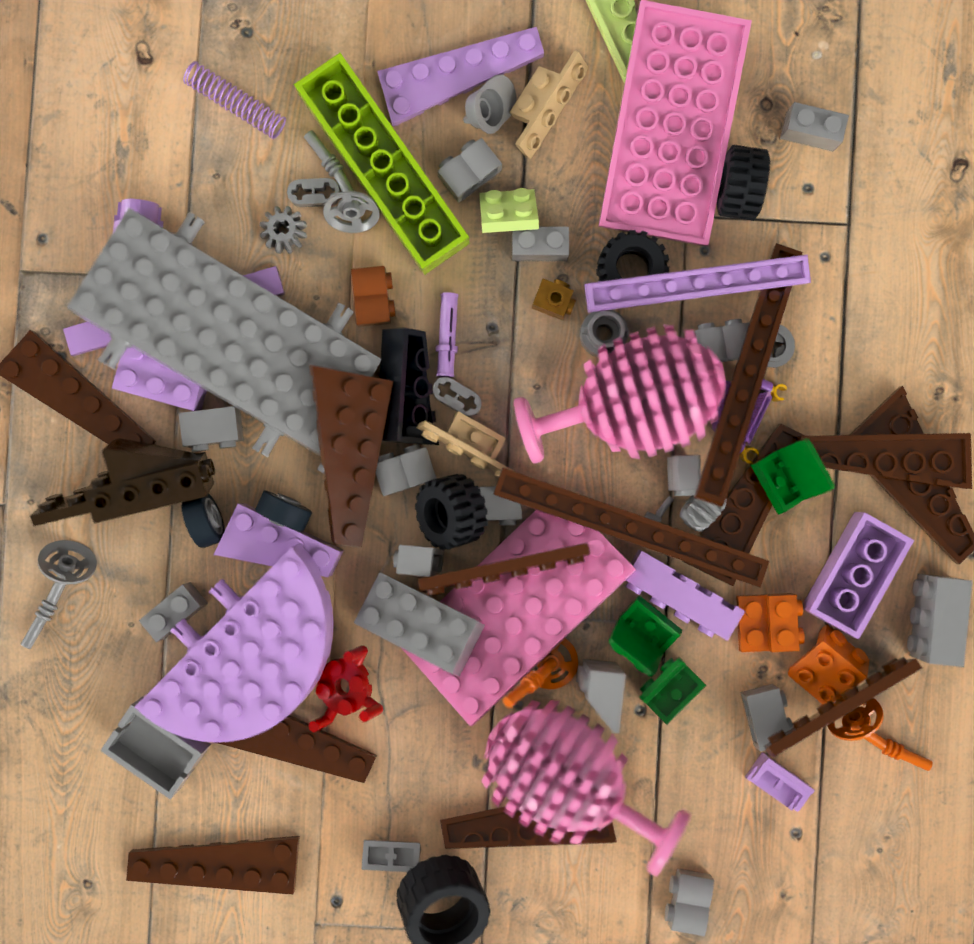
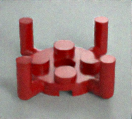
(342, 702)

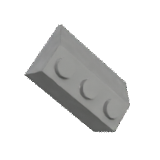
(603, 688)

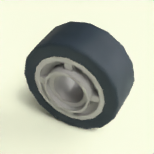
(283, 511)
(203, 521)

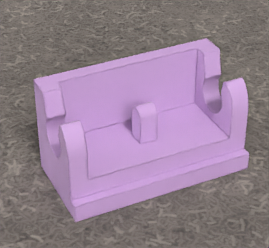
(779, 782)

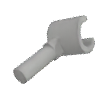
(660, 512)

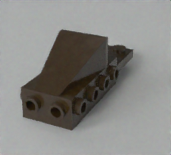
(136, 481)

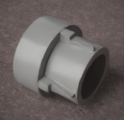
(609, 319)

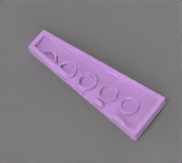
(437, 78)

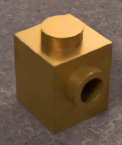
(554, 298)

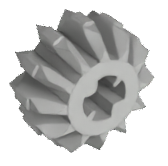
(287, 220)
(699, 514)

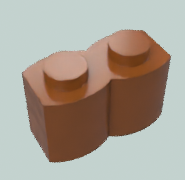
(371, 296)

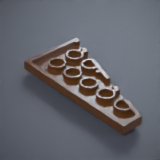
(350, 437)
(927, 504)

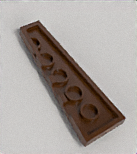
(56, 383)
(908, 457)
(746, 505)
(491, 572)
(893, 673)
(319, 750)
(497, 829)
(241, 865)

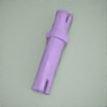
(447, 335)

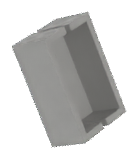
(940, 619)
(153, 752)

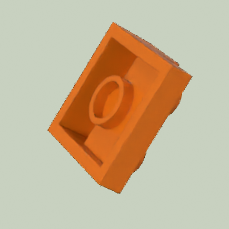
(770, 623)

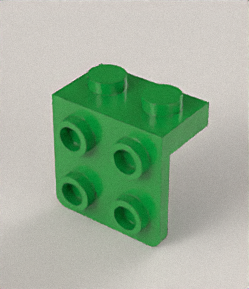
(792, 475)
(643, 635)
(671, 690)

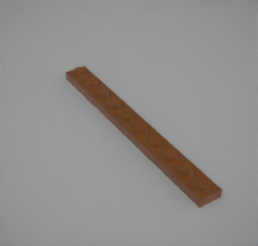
(743, 390)
(631, 527)

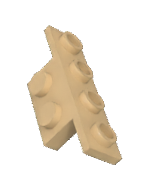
(544, 101)
(468, 438)

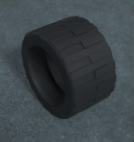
(436, 880)

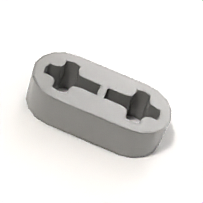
(313, 186)
(460, 390)

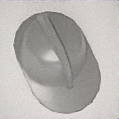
(490, 104)

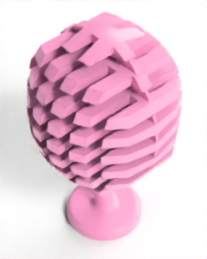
(639, 396)
(567, 778)

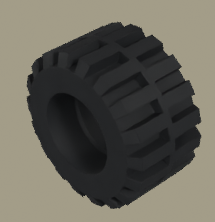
(743, 182)
(631, 244)
(451, 511)

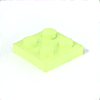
(508, 210)

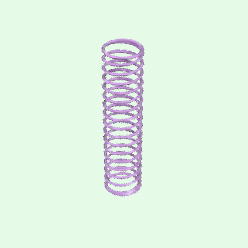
(232, 100)

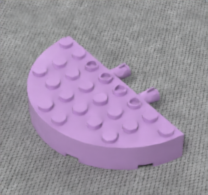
(252, 661)

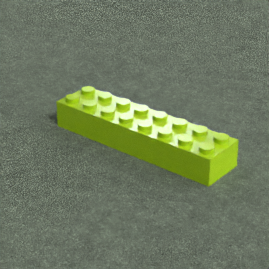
(382, 163)

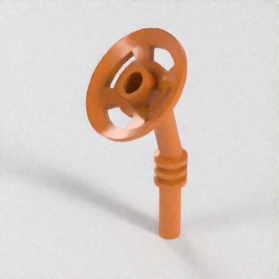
(542, 677)
(858, 726)

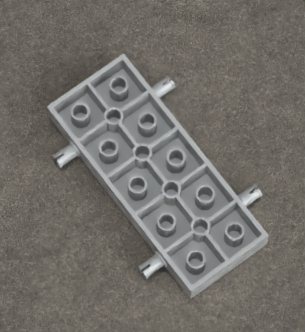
(214, 327)

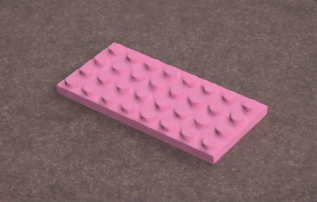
(674, 122)
(527, 612)

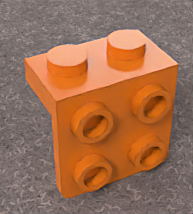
(830, 666)

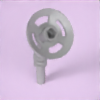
(352, 204)
(66, 575)

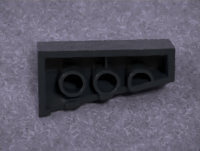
(405, 363)

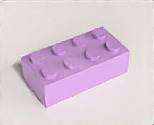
(857, 574)

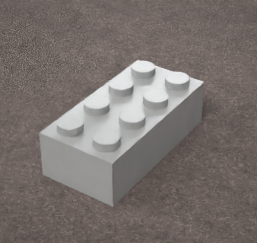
(419, 624)

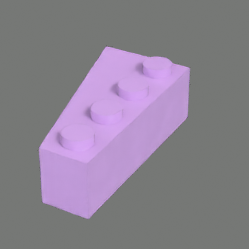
(259, 541)
(684, 596)

